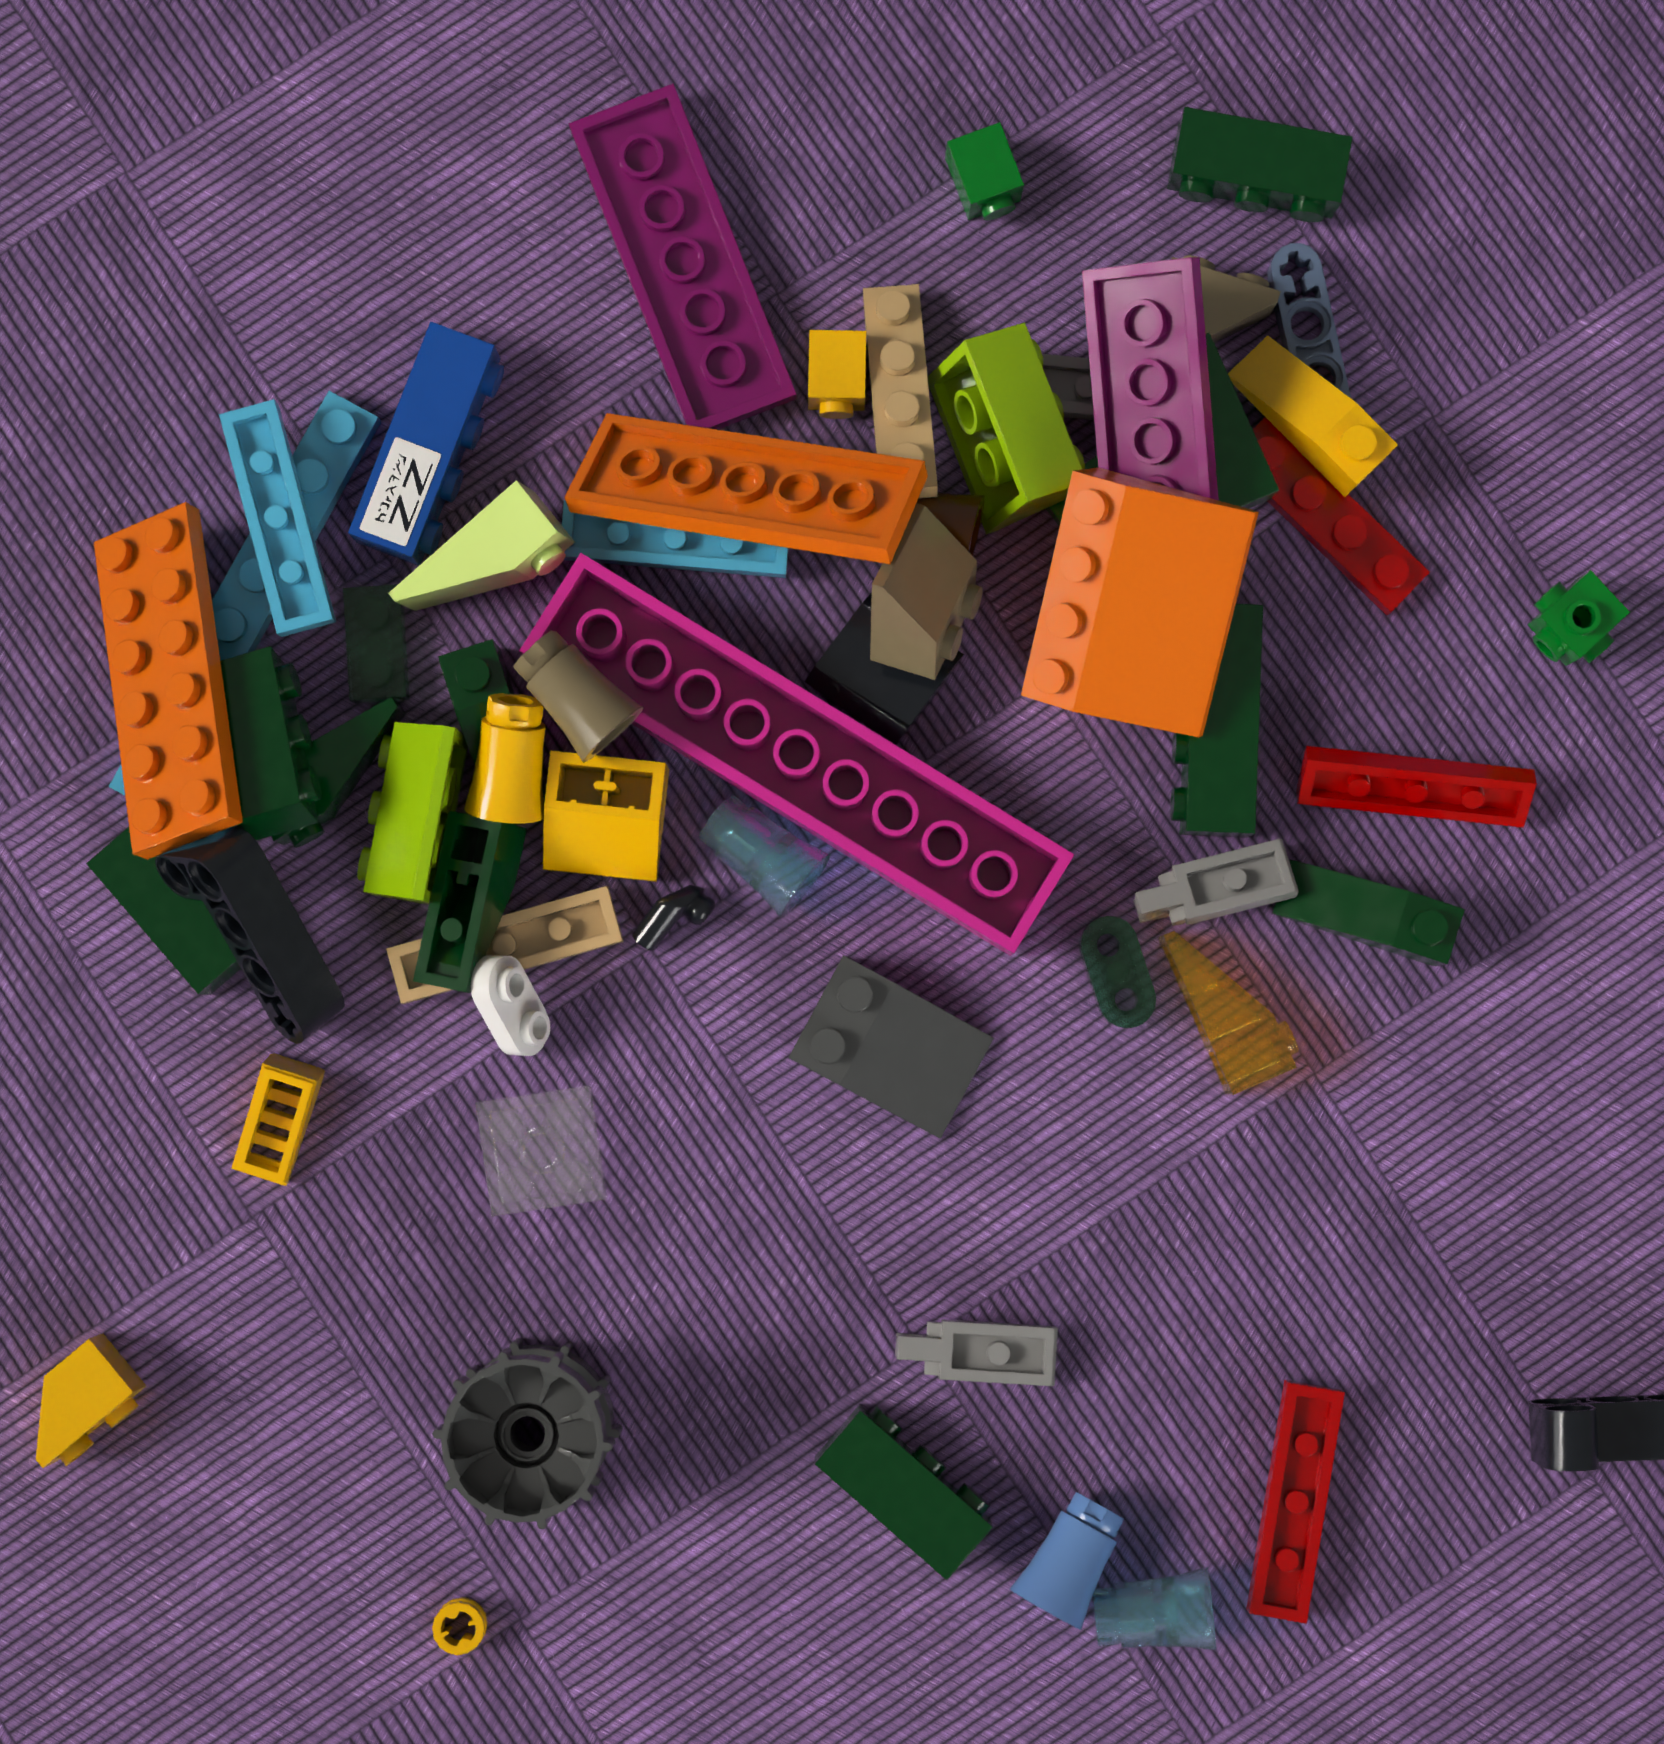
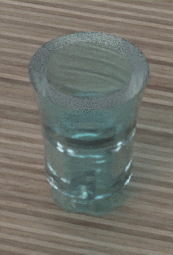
(764, 854)
(1157, 1612)

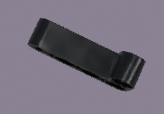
(258, 926)
(1592, 1430)

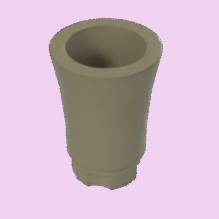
(576, 694)

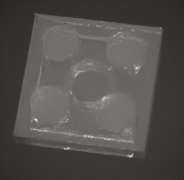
(541, 1150)

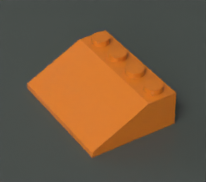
(1138, 602)

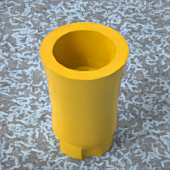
(509, 762)

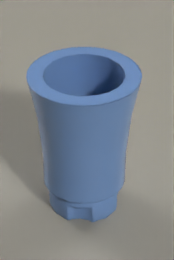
(1070, 1561)

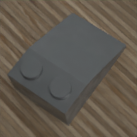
(891, 1047)

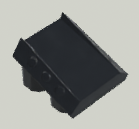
(872, 692)

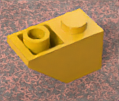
(80, 1395)

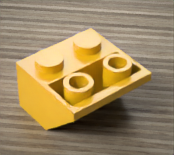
(604, 816)

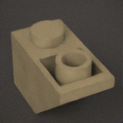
(1233, 301)

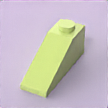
(496, 549)

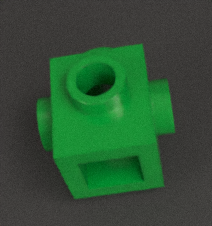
(1576, 620)

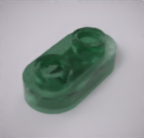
(1116, 972)

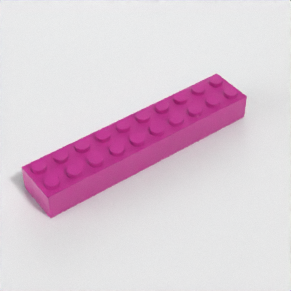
(808, 759)

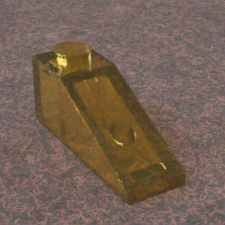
(1234, 1026)

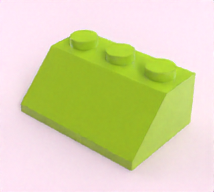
(1005, 425)
(412, 810)

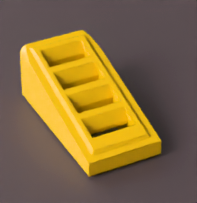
(292, 1073)

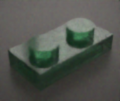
(375, 645)

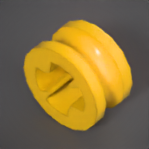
(468, 1641)

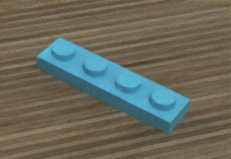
(277, 518)
(659, 547)

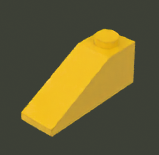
(1312, 415)

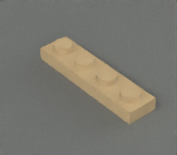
(899, 377)
(529, 935)

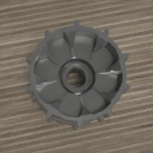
(499, 1470)

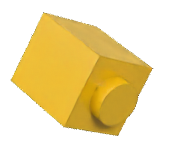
(837, 372)

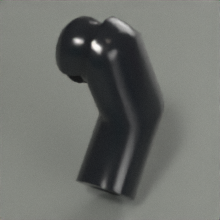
(668, 910)

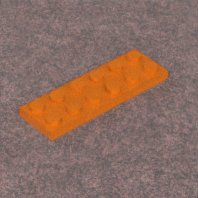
(748, 487)
(167, 682)

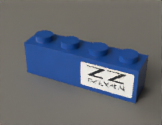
(426, 444)

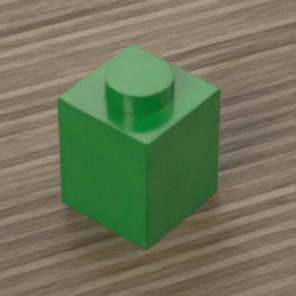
(984, 173)

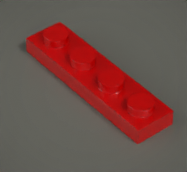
(1338, 525)
(1415, 786)
(1295, 1501)

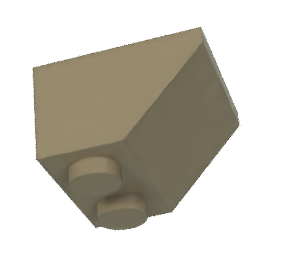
(923, 598)

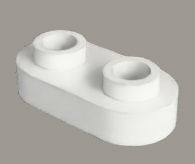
(509, 1005)

